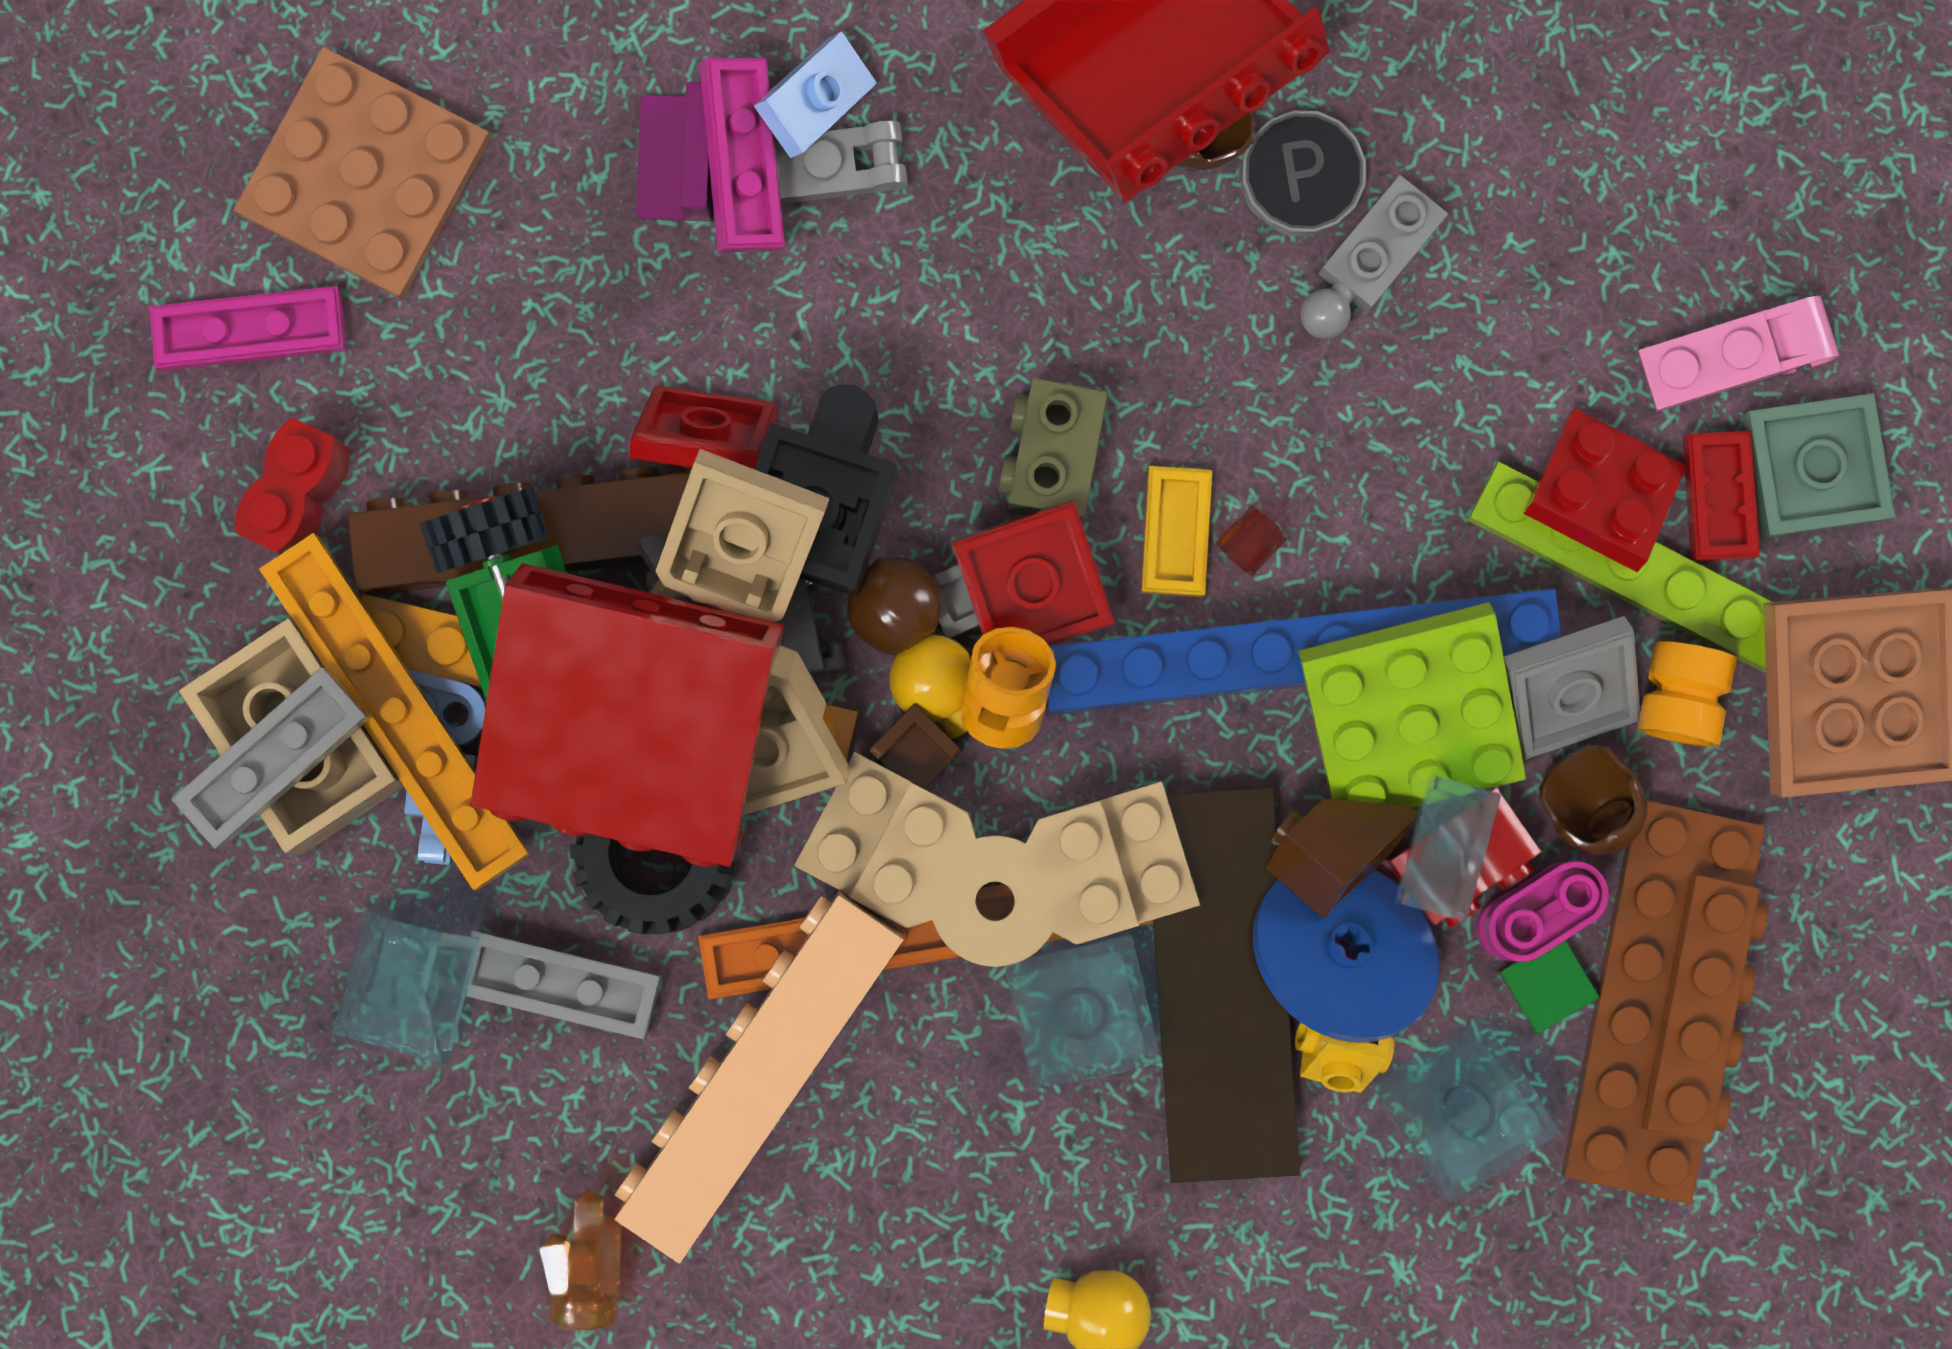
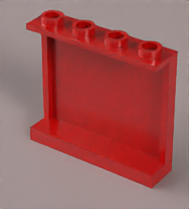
(1151, 78)
(623, 714)

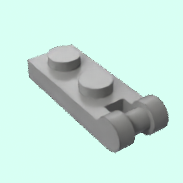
(829, 164)

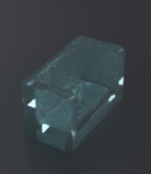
(1448, 848)

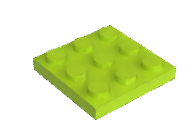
(1414, 708)

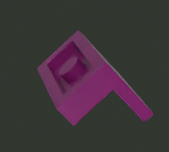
(673, 158)

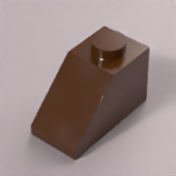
(1336, 848)

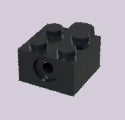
(836, 465)

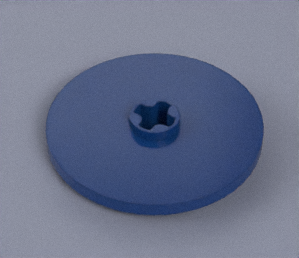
(1341, 997)

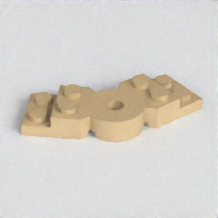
(741, 551)
(1074, 876)

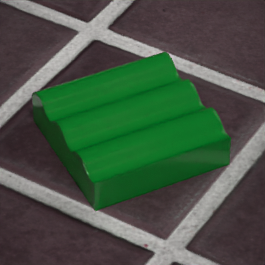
(1549, 987)

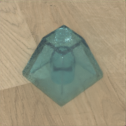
(406, 986)

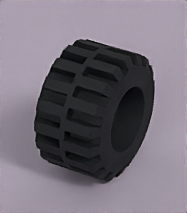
(639, 909)

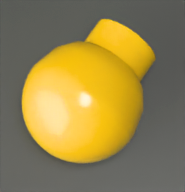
(932, 679)
(1099, 1311)

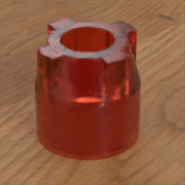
(1251, 541)

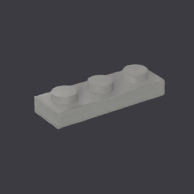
(271, 758)
(563, 985)

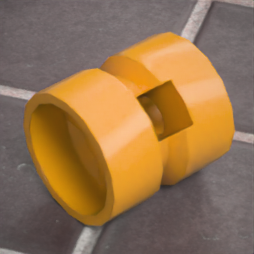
(1007, 687)
(1687, 694)

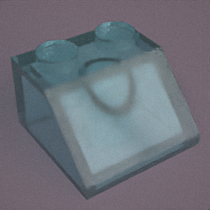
(1083, 1012)
(1465, 1110)

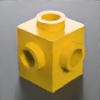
(1339, 1063)

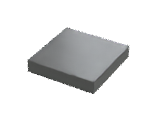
(1574, 687)

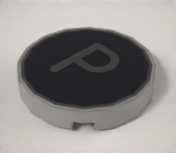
(1303, 173)

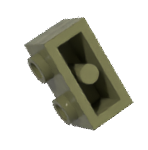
(1056, 447)

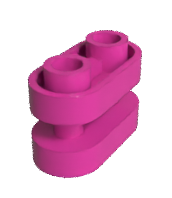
(1542, 911)

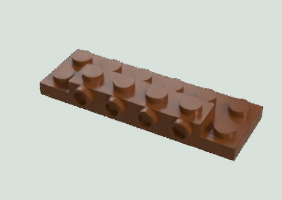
(1668, 1004)

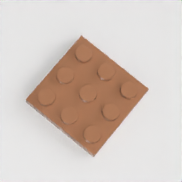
(362, 173)
(1859, 691)

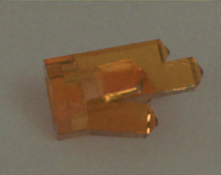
(587, 1272)

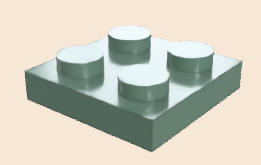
(1819, 466)

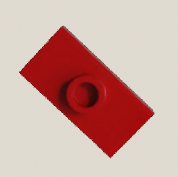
(1721, 496)

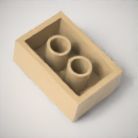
(250, 686)

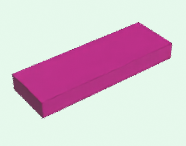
(741, 156)
(247, 328)

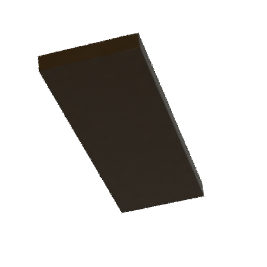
(1217, 1018)

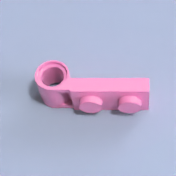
(1738, 353)

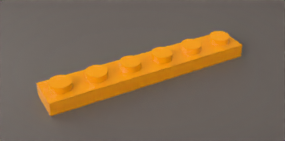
(401, 715)

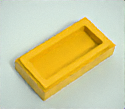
(1176, 531)

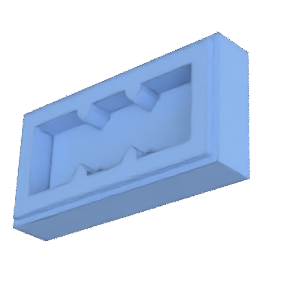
(815, 94)

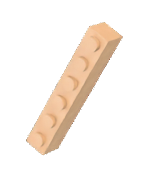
(758, 1076)

